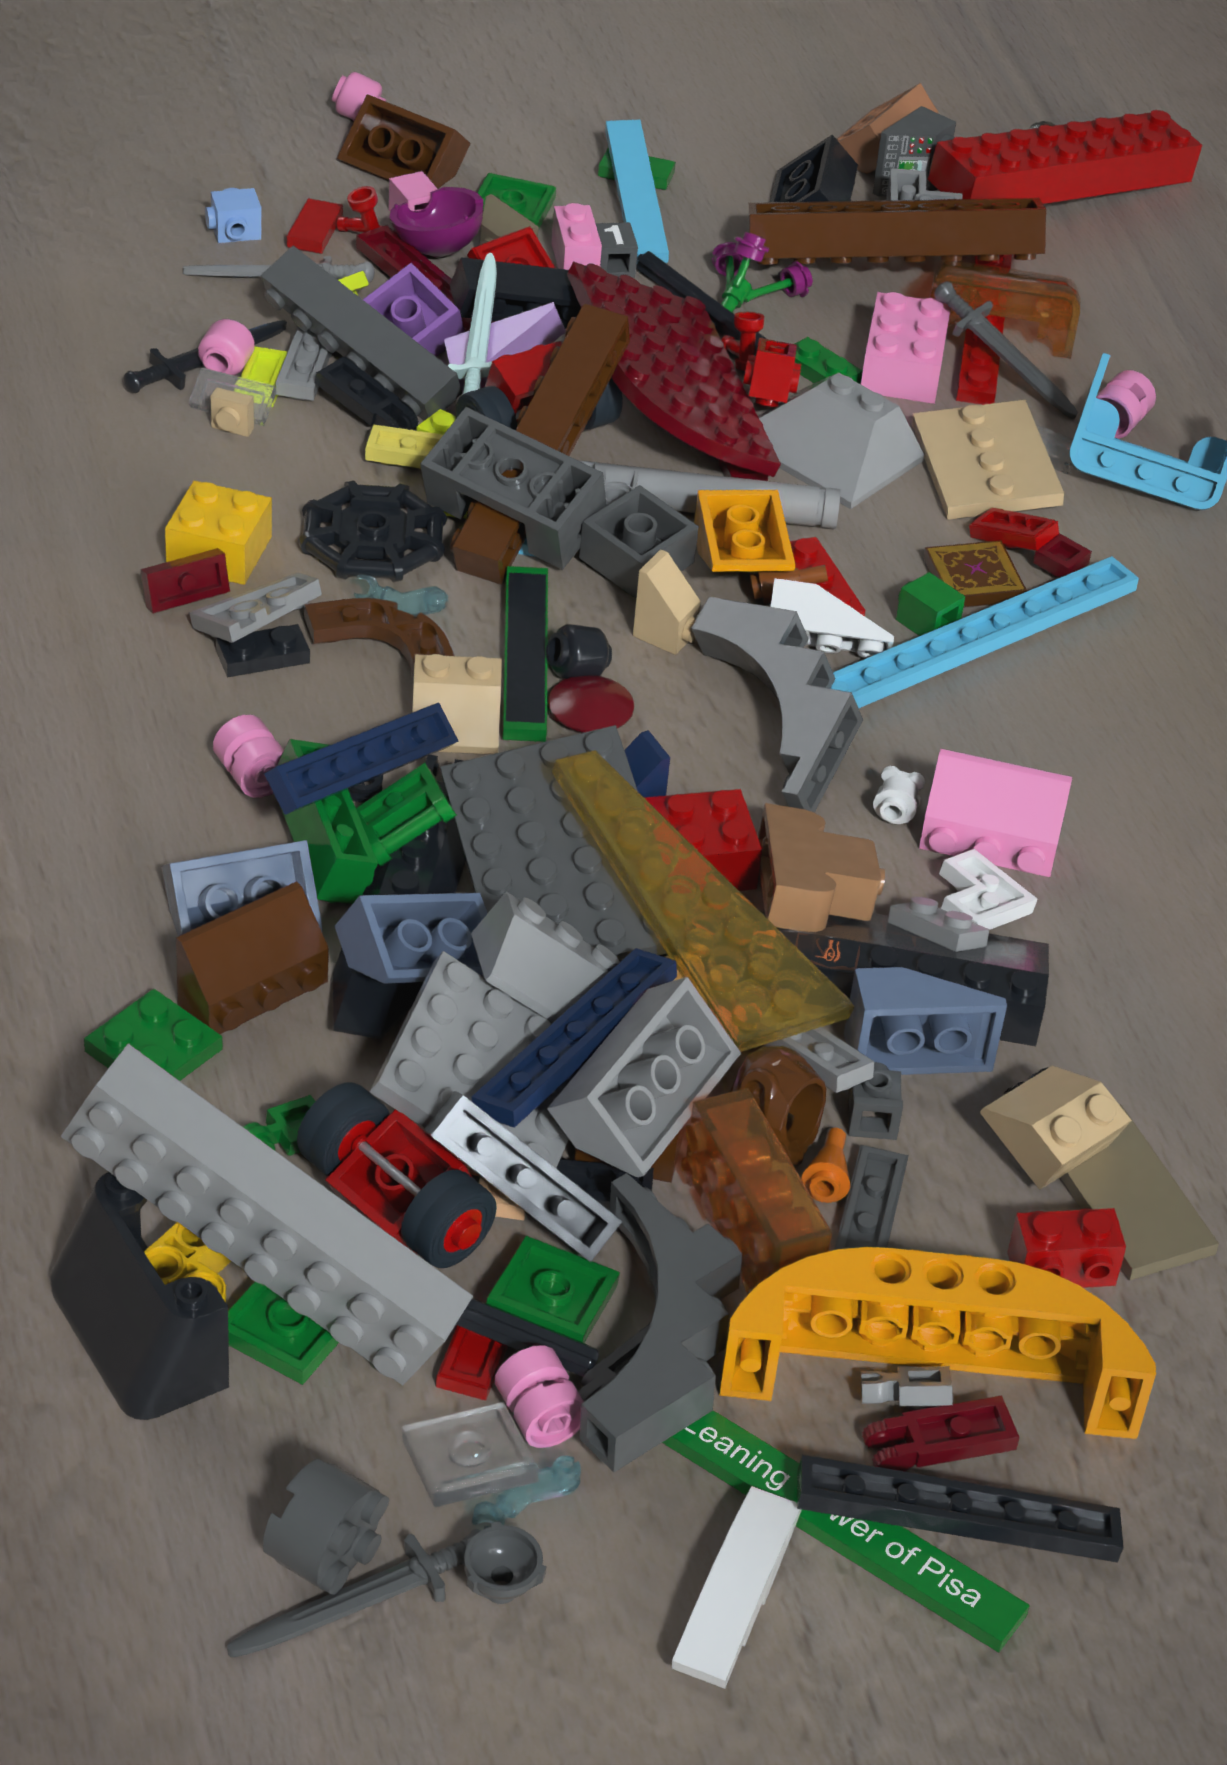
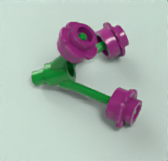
(734, 259)

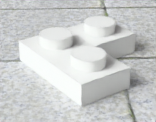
(984, 891)

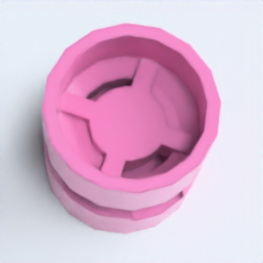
(1131, 396)
(247, 753)
(540, 1396)

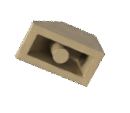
(664, 605)

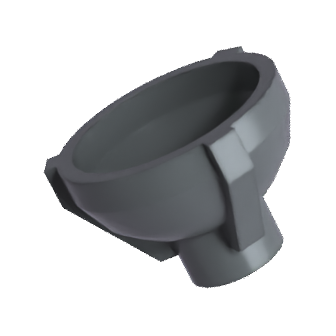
(503, 1555)

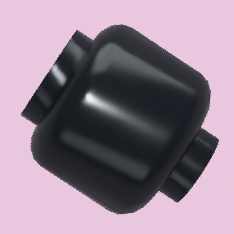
(578, 651)

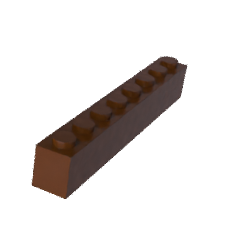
(555, 418)

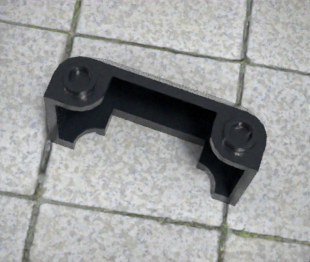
(146, 1338)

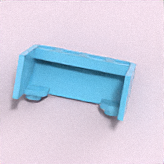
(1099, 454)

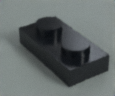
(264, 651)

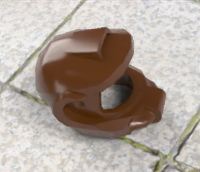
(783, 1085)

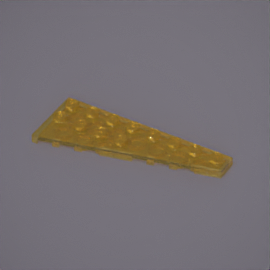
(719, 939)

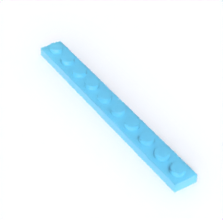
(985, 631)

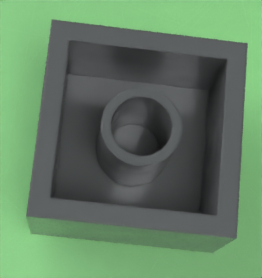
(631, 532)

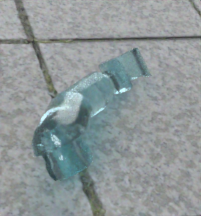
(424, 600)
(554, 1482)

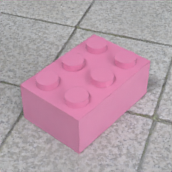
(905, 347)

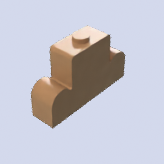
(813, 871)

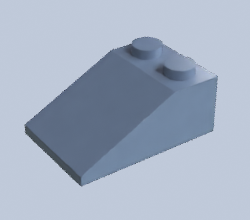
(923, 1022)

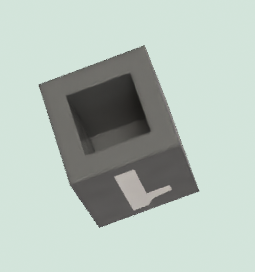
(618, 248)

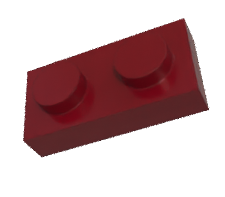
(185, 580)

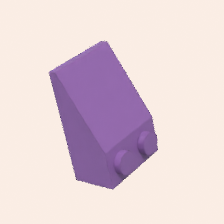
(417, 309)

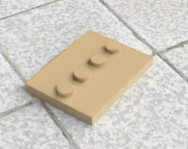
(987, 459)

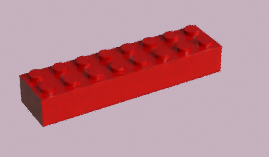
(1068, 159)

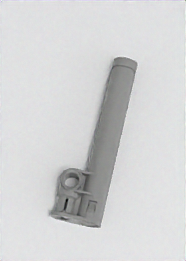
(679, 490)

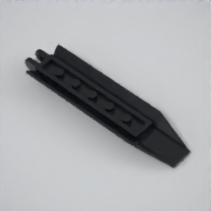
(422, 866)

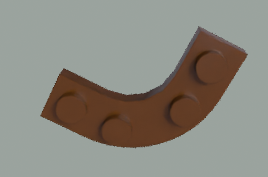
(376, 620)

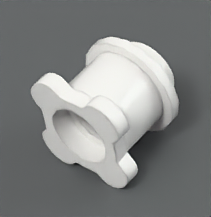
(898, 796)

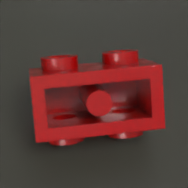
(772, 372)
(1073, 1244)

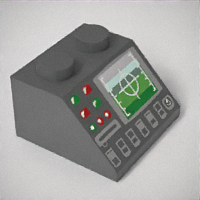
(911, 145)

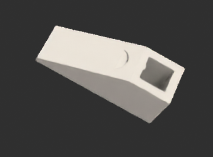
(829, 621)

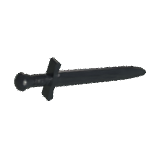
(174, 367)

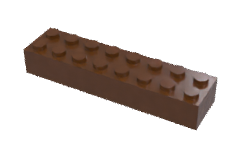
(900, 229)

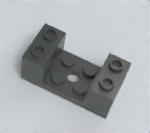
(547, 497)

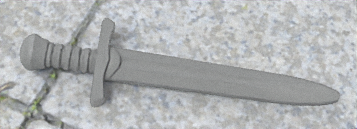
(337, 271)

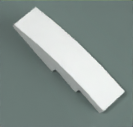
(736, 1587)

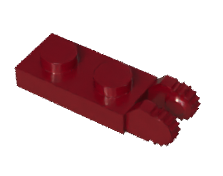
(942, 1434)

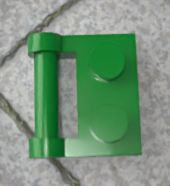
(404, 812)

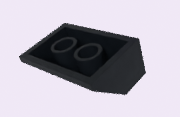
(817, 175)

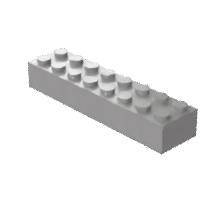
(266, 1216)

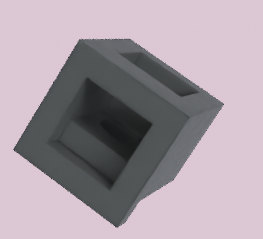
(876, 1095)

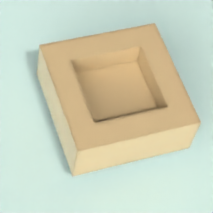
(232, 412)

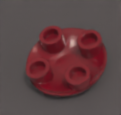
(590, 703)

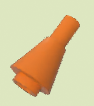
(828, 1173)

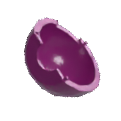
(443, 225)

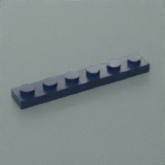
(360, 758)
(571, 1038)

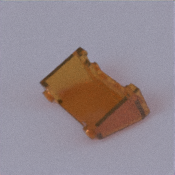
(1018, 295)

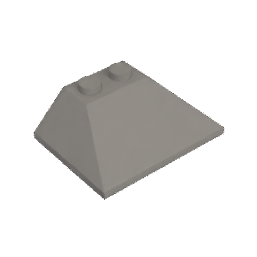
(842, 438)

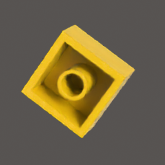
(221, 519)

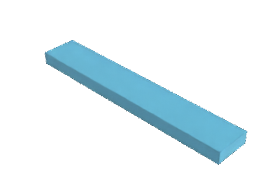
(636, 186)

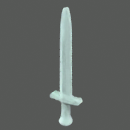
(476, 355)

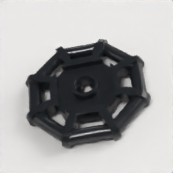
(352, 532)

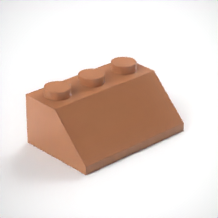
(864, 136)

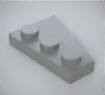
(255, 608)

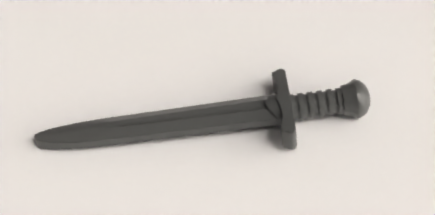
(976, 321)
(416, 1571)

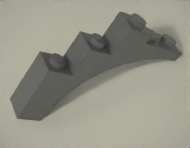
(668, 1377)

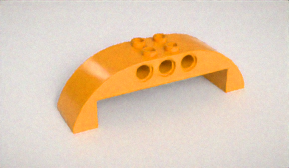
(942, 1313)

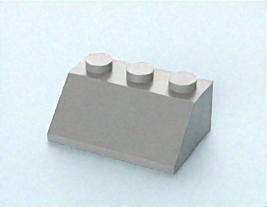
(536, 958)

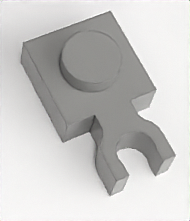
(910, 1386)

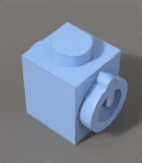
(234, 215)

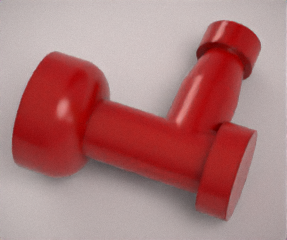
(361, 201)
(748, 324)

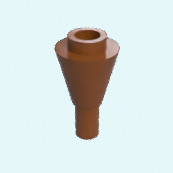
(764, 581)

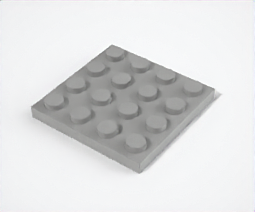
(458, 1041)

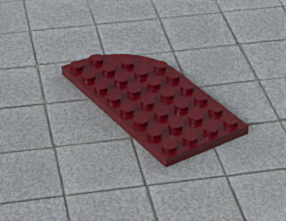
(679, 369)

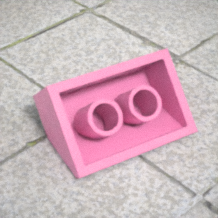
(997, 809)

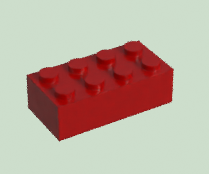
(719, 829)

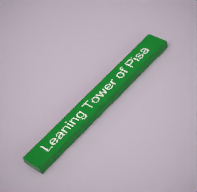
(879, 1548)

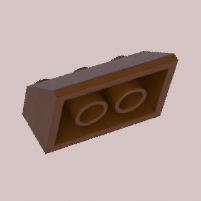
(400, 143)
(251, 960)

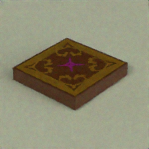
(977, 571)

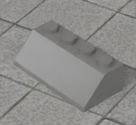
(645, 1078)

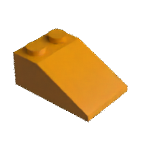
(742, 531)

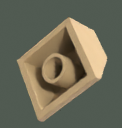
(468, 695)
(1055, 1122)

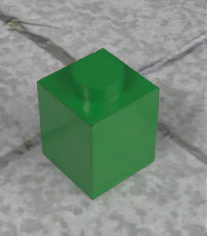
(928, 604)

